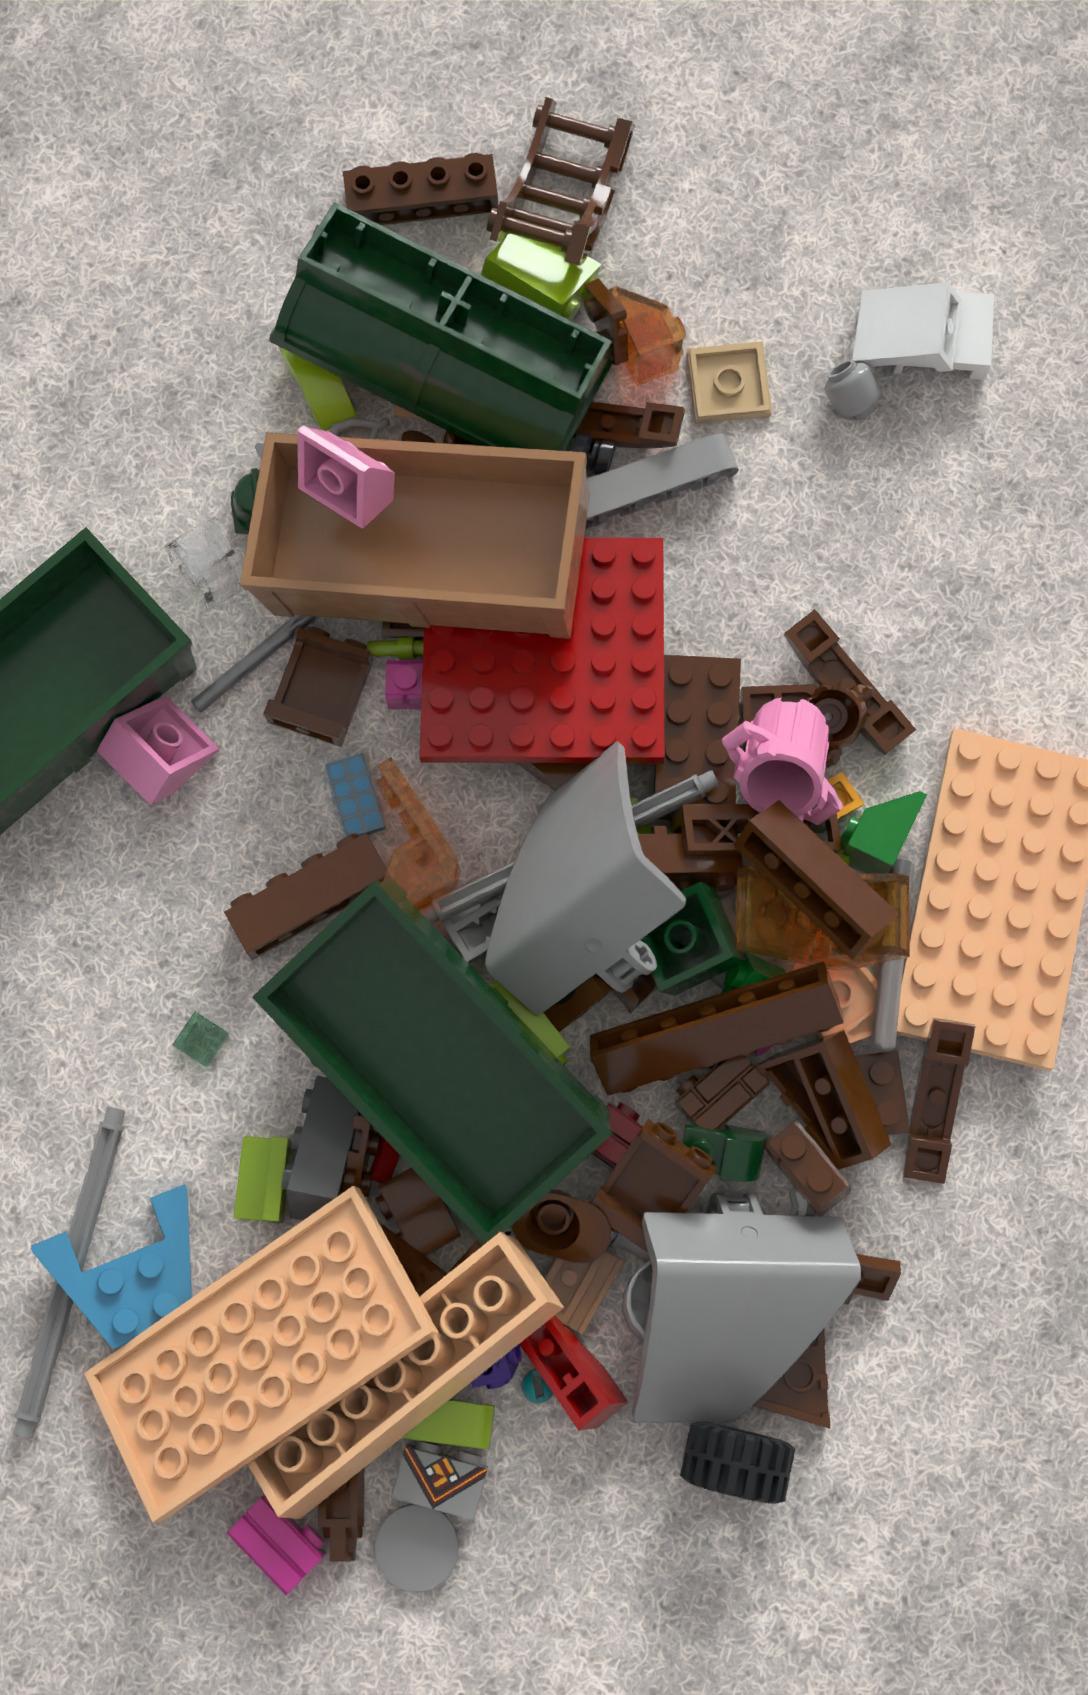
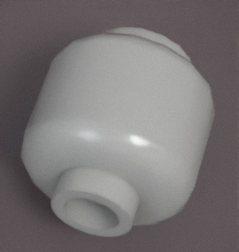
(853, 389)

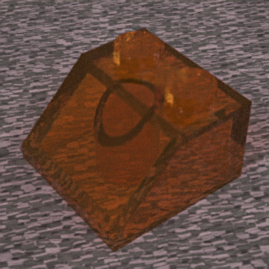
(653, 336)

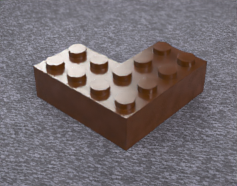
(698, 713)

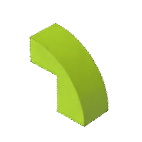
(321, 390)

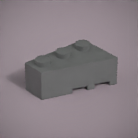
(320, 1148)

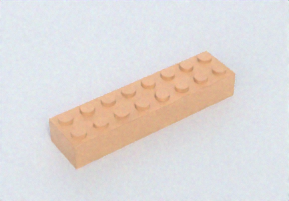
(480, 1317)

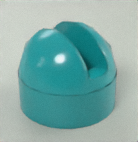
(529, 1391)

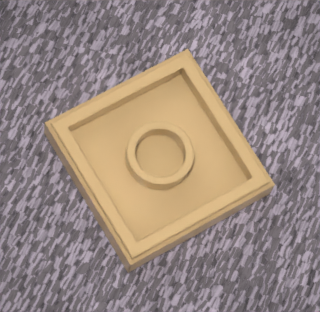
(729, 382)

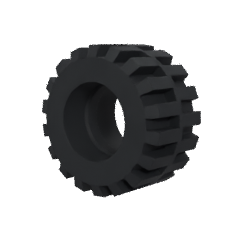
(737, 1462)

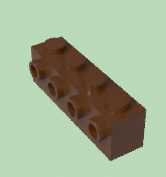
(423, 189)
(816, 879)
(305, 897)

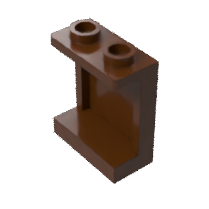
(320, 686)
(652, 1177)

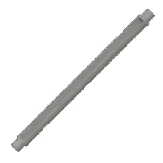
(496, 882)
(60, 1303)

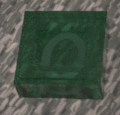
(200, 1039)

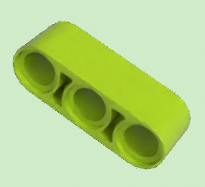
(457, 1424)

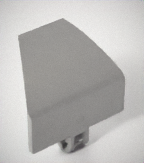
(580, 893)
(734, 1304)

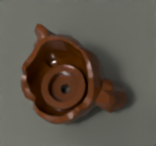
(847, 712)

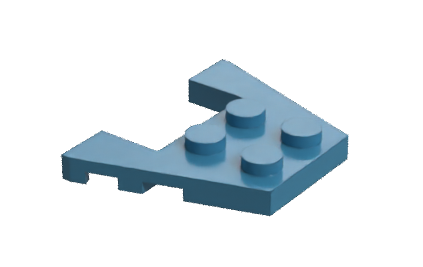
(136, 1288)

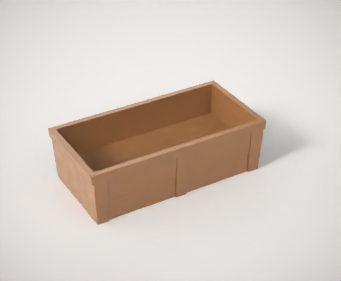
(463, 544)

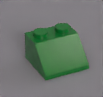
(880, 833)

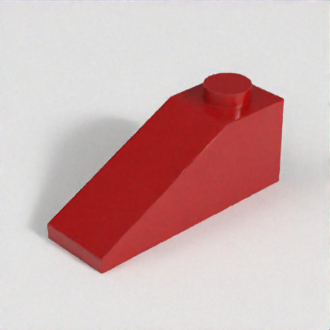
(573, 1375)

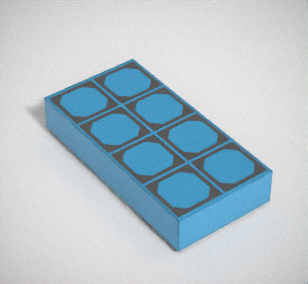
(355, 795)

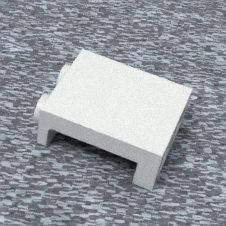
(907, 326)
(973, 338)

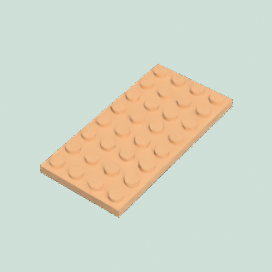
(1000, 899)
(259, 1354)

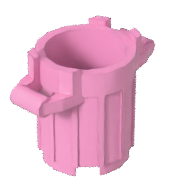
(785, 760)

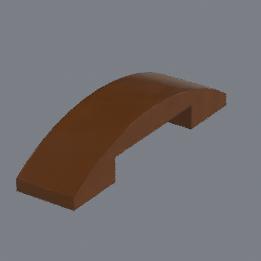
(634, 426)
(829, 664)
(936, 1099)

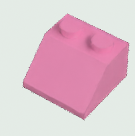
(343, 476)
(156, 749)

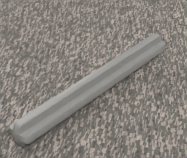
(889, 985)

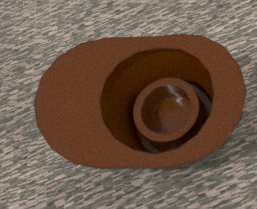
(564, 1228)

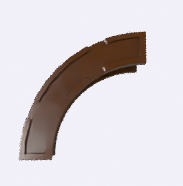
(593, 211)

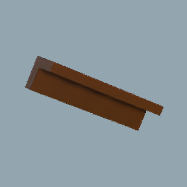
(732, 815)

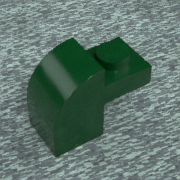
(734, 1151)

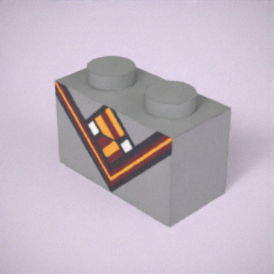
(440, 1479)

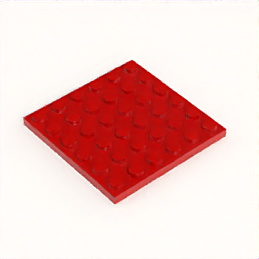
(551, 697)

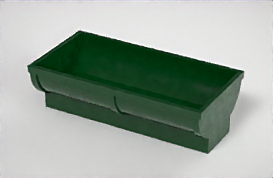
(439, 338)

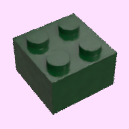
(693, 942)

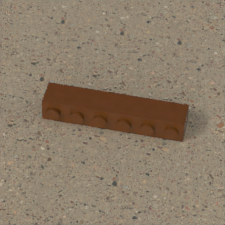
(716, 1029)

